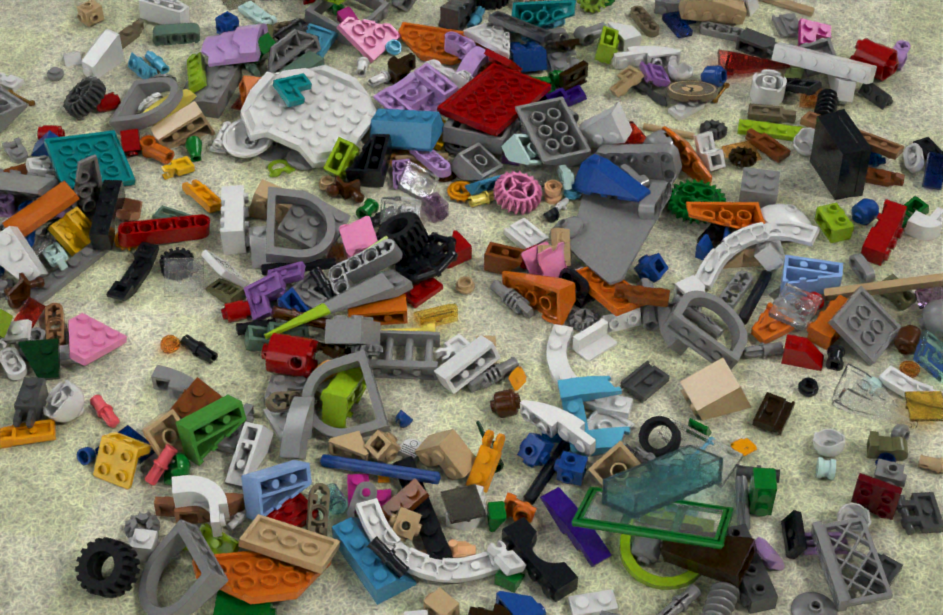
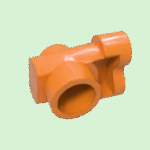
(517, 508)

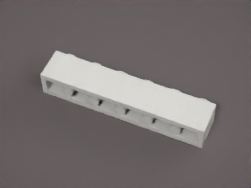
(824, 63)

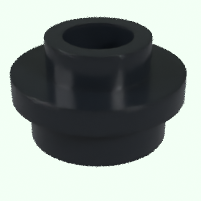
(808, 387)

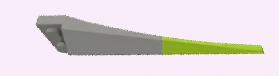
(375, 288)

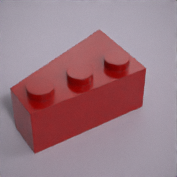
(884, 233)

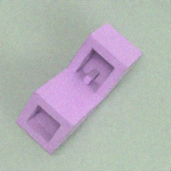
(473, 60)

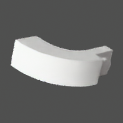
(204, 493)

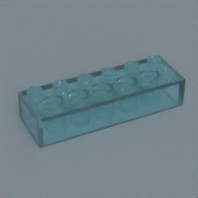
(662, 481)

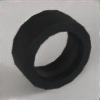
(652, 423)

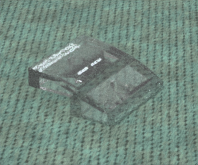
(397, 204)

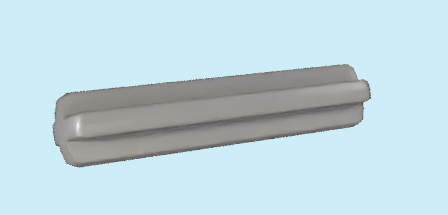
(742, 501)

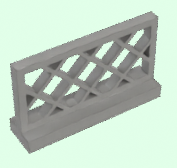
(833, 571)

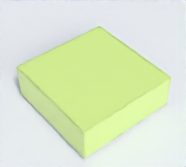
(794, 72)

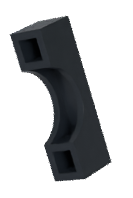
(103, 224)
(555, 578)

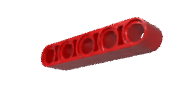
(164, 230)

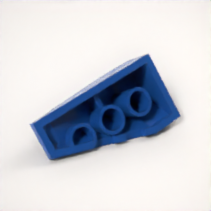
(606, 178)

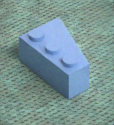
(811, 273)
(274, 485)

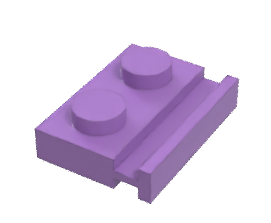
(655, 74)

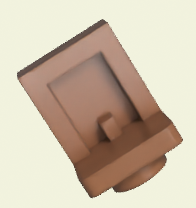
(130, 211)

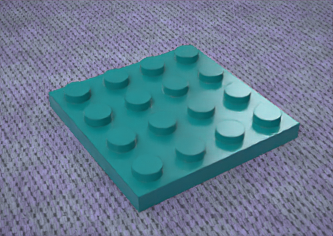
(68, 150)

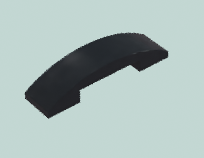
(137, 272)

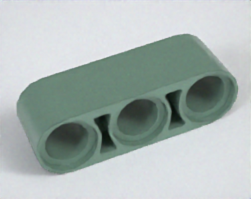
(185, 33)

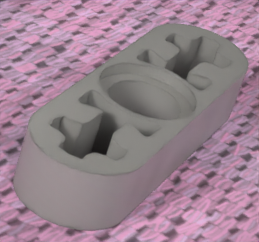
(713, 29)
(735, 284)

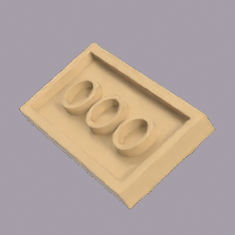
(289, 543)

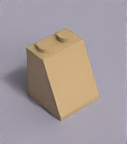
(714, 391)

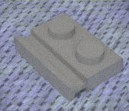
(786, 25)

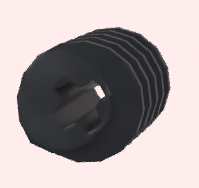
(826, 102)

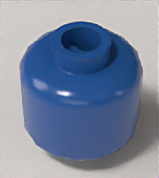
(715, 75)
(865, 211)

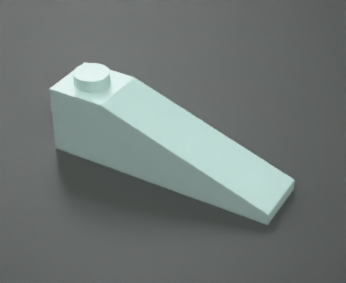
(521, 150)

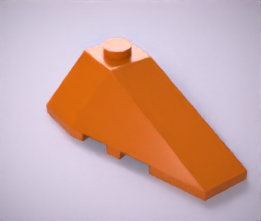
(690, 160)
(726, 214)
(546, 294)

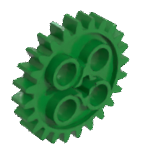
(692, 192)

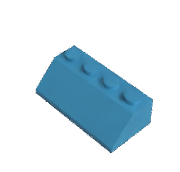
(408, 128)
(376, 578)

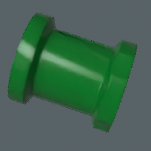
(368, 208)

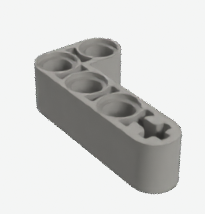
(364, 265)

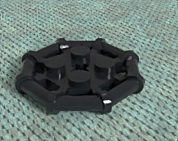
(429, 259)

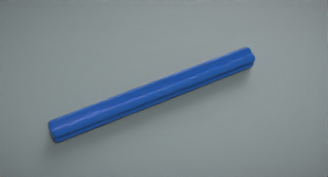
(380, 469)

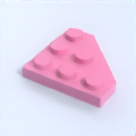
(368, 36)
(91, 339)

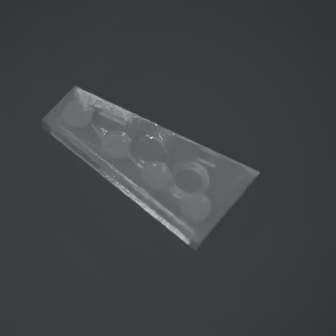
(695, 438)

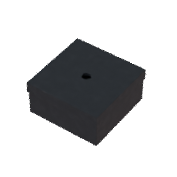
(840, 154)

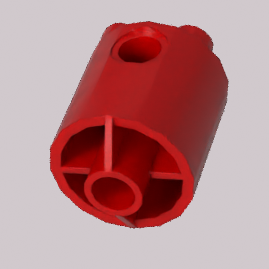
(879, 55)
(290, 355)

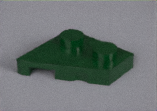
(43, 357)

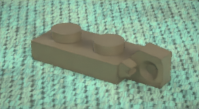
(131, 33)
(770, 113)

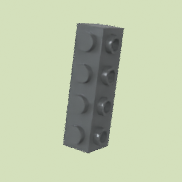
(756, 587)

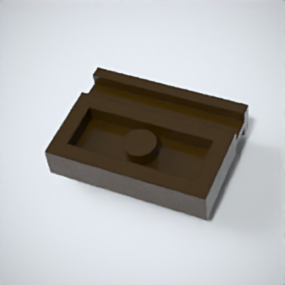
(565, 44)
(573, 76)
(333, 351)
(773, 413)

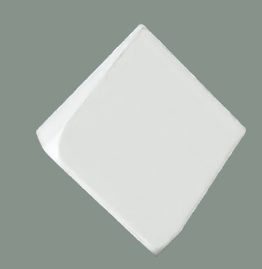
(72, 58)

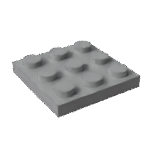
(307, 227)
(865, 325)

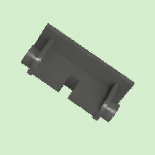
(298, 24)
(875, 95)

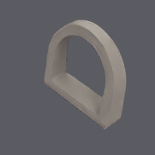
(125, 115)
(287, 255)
(700, 340)
(341, 364)
(211, 579)

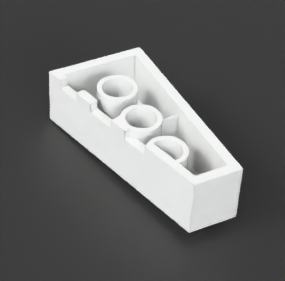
(233, 219)

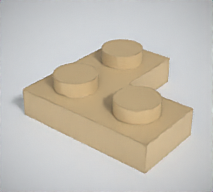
(628, 77)
(559, 235)

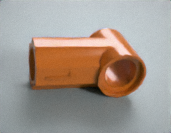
(152, 149)

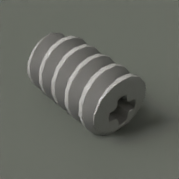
(721, 599)

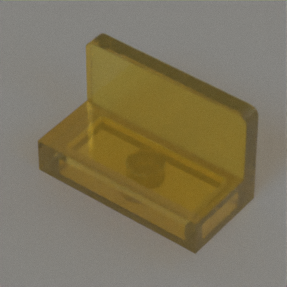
(438, 315)

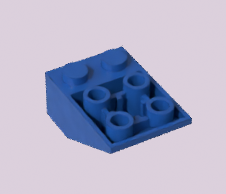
(528, 56)

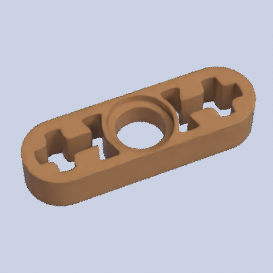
(50, 321)

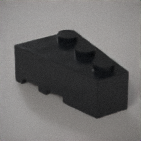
(372, 162)

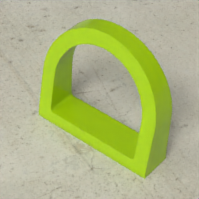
(647, 578)

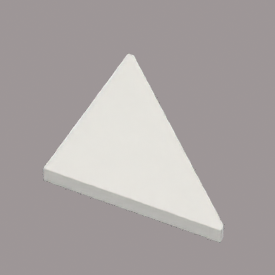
(491, 37)

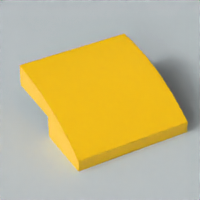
(72, 231)

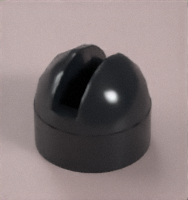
(552, 215)

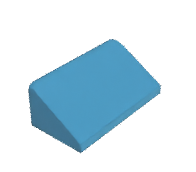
(480, 186)

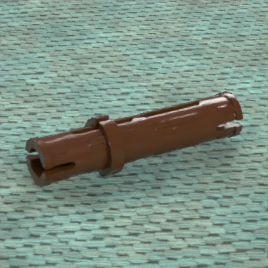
(289, 314)

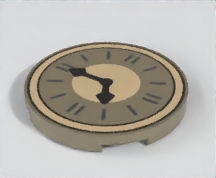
(692, 90)

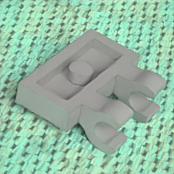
(559, 60)

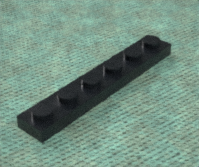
(430, 531)

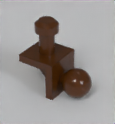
(346, 190)
(22, 290)

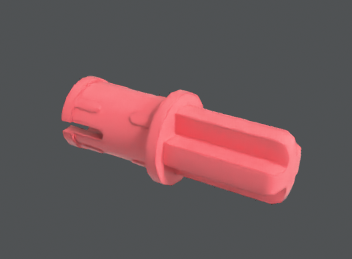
(104, 411)
(160, 464)

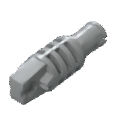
(512, 299)
(492, 374)

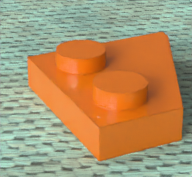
(768, 328)

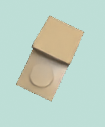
(743, 259)

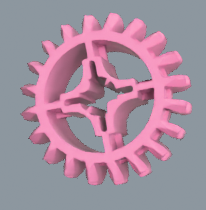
(516, 197)

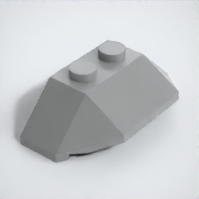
(291, 48)

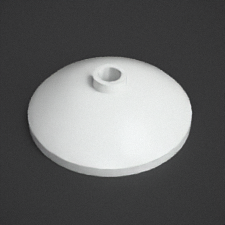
(238, 143)
(788, 212)

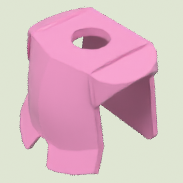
(358, 236)
(549, 261)

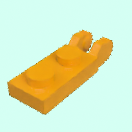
(202, 195)
(41, 431)
(486, 460)

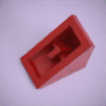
(463, 249)

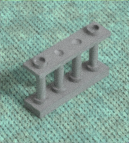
(406, 368)

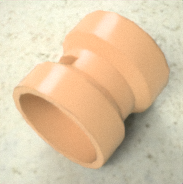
(552, 191)

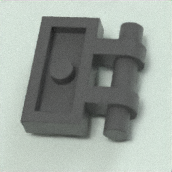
(926, 511)

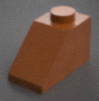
(502, 258)

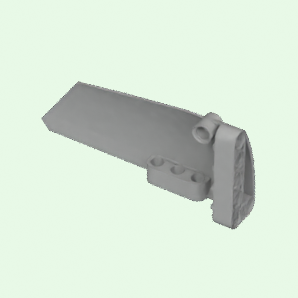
(616, 227)

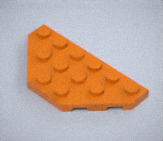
(428, 42)
(261, 578)

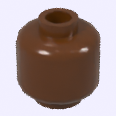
(907, 339)
(505, 403)

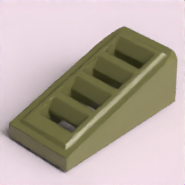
(238, 292)

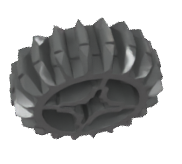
(84, 97)

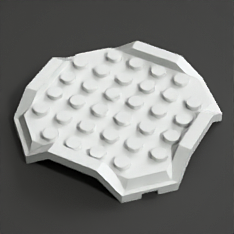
(331, 110)

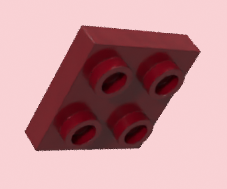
(876, 496)

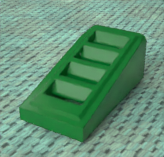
(917, 203)

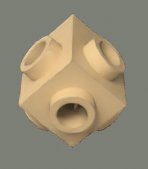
(90, 13)
(383, 446)
(413, 523)

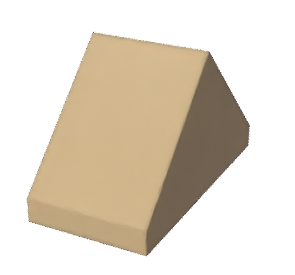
(349, 446)

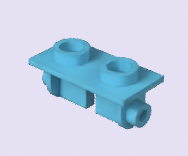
(140, 67)

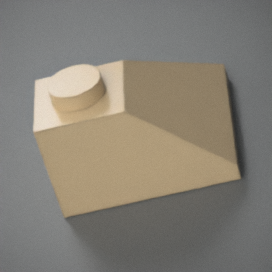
(163, 431)
(613, 462)

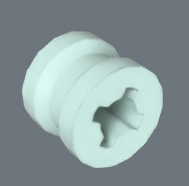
(825, 468)

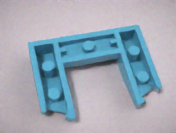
(581, 389)

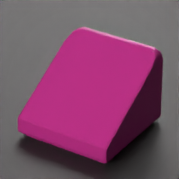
(344, 13)

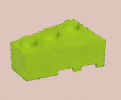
(341, 395)

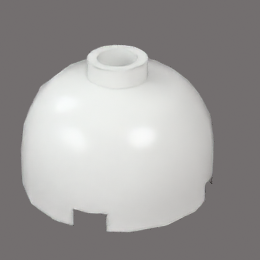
(64, 402)

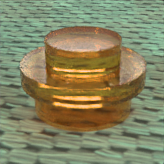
(337, 250)
(170, 344)
(909, 368)

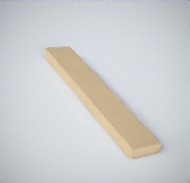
(887, 286)

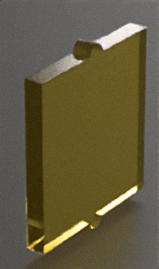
(924, 405)

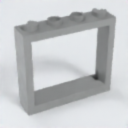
(314, 15)
(467, 138)

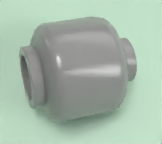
(646, 550)

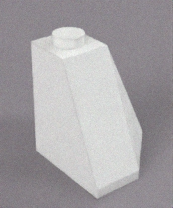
(103, 54)

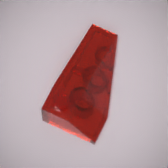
(742, 63)

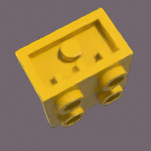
(119, 458)

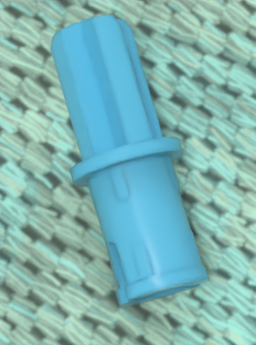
(476, 17)
(157, 62)

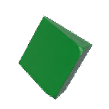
(699, 427)
(495, 514)
(509, 582)

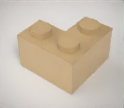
(449, 452)

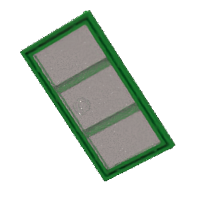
(679, 522)

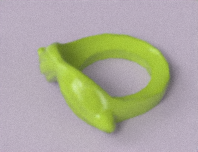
(277, 172)

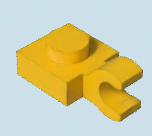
(178, 166)

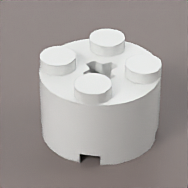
(768, 88)

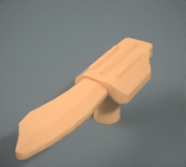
(459, 549)

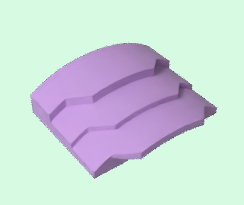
(234, 46)
(418, 91)

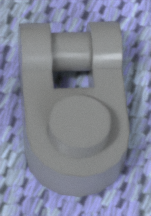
(16, 155)

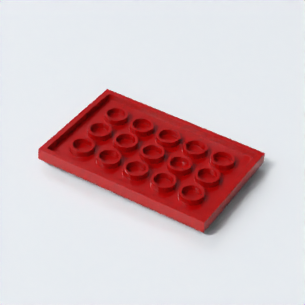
(491, 98)

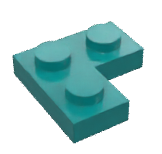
(291, 87)

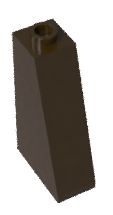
(719, 564)

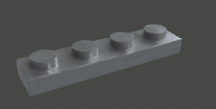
(516, 25)

